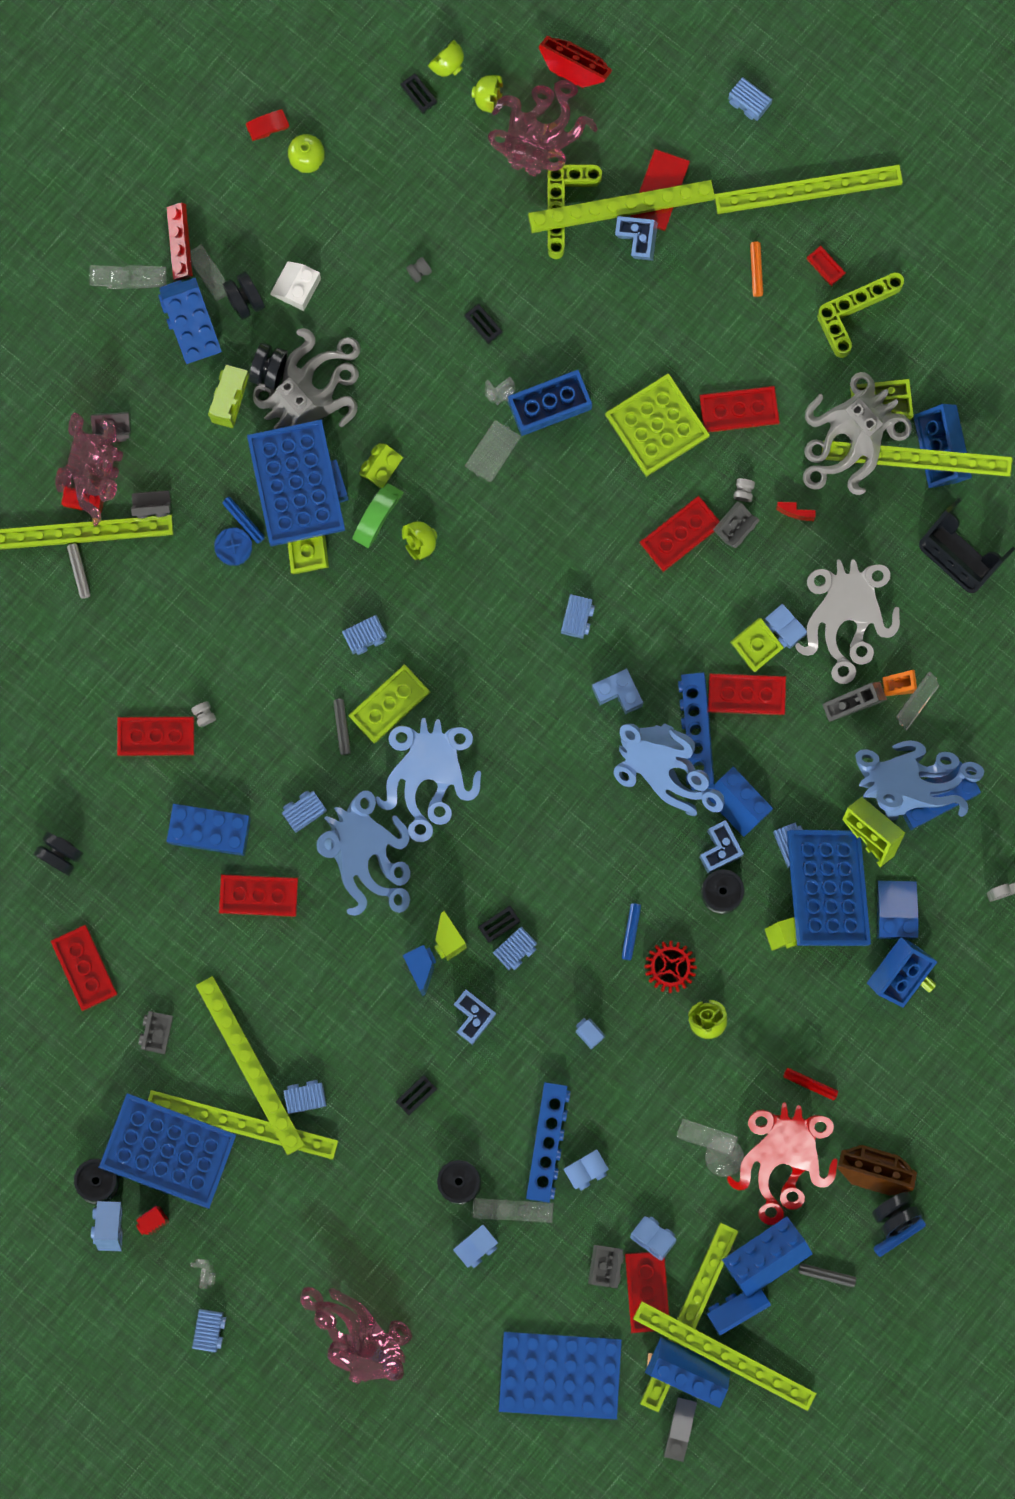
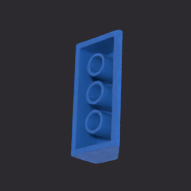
(941, 431)
(966, 789)
(421, 966)
(689, 1372)

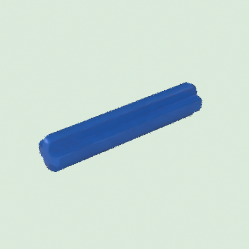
(244, 521)
(631, 931)
(894, 1241)

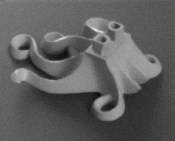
(297, 399)
(861, 419)
(847, 598)

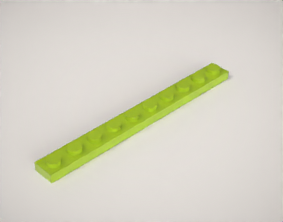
(808, 189)
(621, 206)
(931, 459)
(85, 532)
(250, 1066)
(242, 1124)
(695, 1302)
(724, 1356)

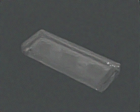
(208, 272)
(707, 1137)

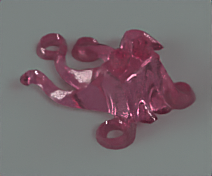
(531, 142)
(90, 465)
(367, 1349)

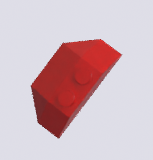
(573, 62)

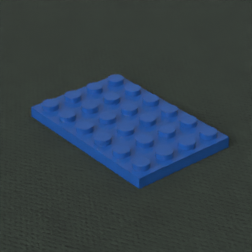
(296, 483)
(828, 888)
(167, 1151)
(560, 1375)

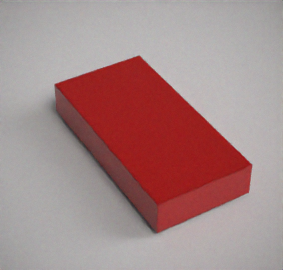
(826, 265)

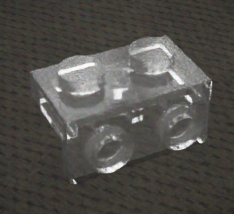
(500, 392)
(207, 1276)

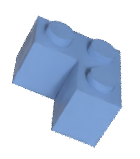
(642, 233)
(621, 687)
(725, 849)
(478, 1016)
(107, 1230)
(476, 1246)

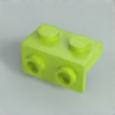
(380, 465)

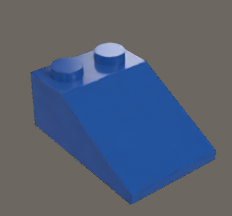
(897, 910)

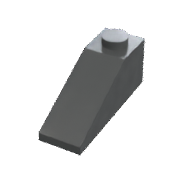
(855, 701)
(680, 1429)

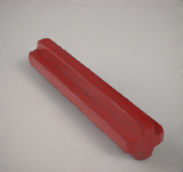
(811, 1084)

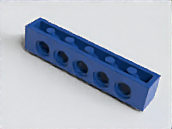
(697, 683)
(550, 1092)

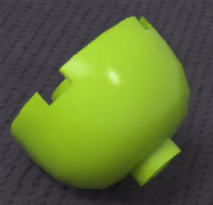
(448, 60)
(487, 92)
(306, 153)
(420, 539)
(708, 1019)

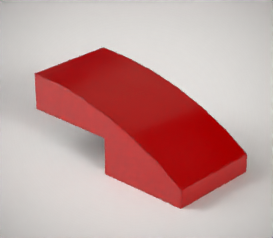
(267, 124)
(789, 509)

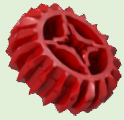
(684, 957)

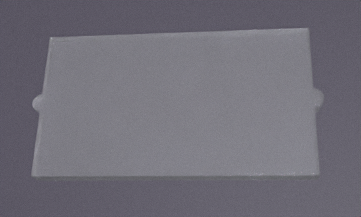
(492, 451)
(917, 700)

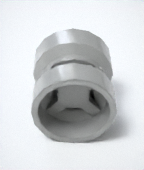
(744, 490)
(203, 714)

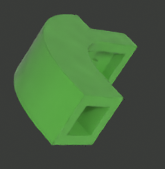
(376, 515)

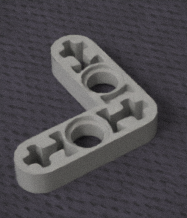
(1001, 892)

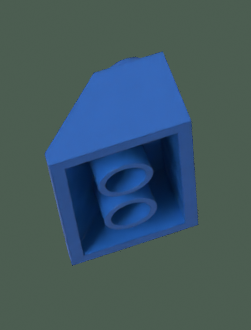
(743, 804)
(901, 972)
(736, 1310)

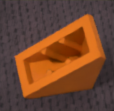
(900, 683)

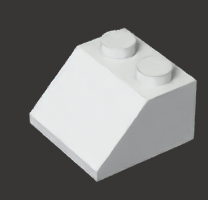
(296, 284)

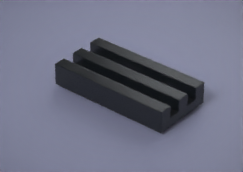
(428, 106)
(493, 336)
(493, 937)
(428, 1084)

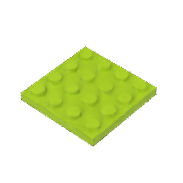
(657, 425)

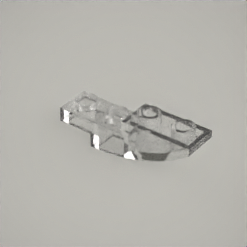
(127, 277)
(513, 1210)

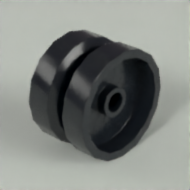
(242, 296)
(268, 366)
(58, 853)
(727, 881)
(467, 1190)
(90, 1192)
(897, 1214)

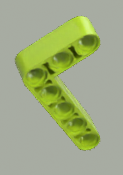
(556, 202)
(854, 306)

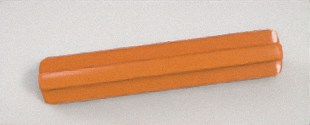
(756, 268)

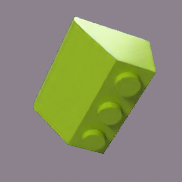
(448, 938)

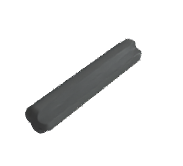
(342, 726)
(827, 1275)

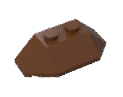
(876, 1170)

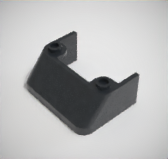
(956, 555)

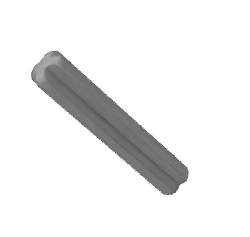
(78, 570)

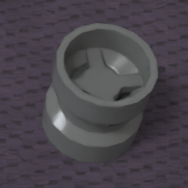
(419, 269)

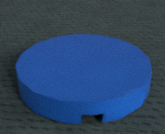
(233, 546)

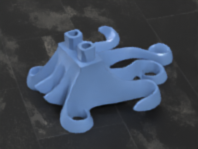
(655, 756)
(432, 758)
(898, 780)
(355, 841)

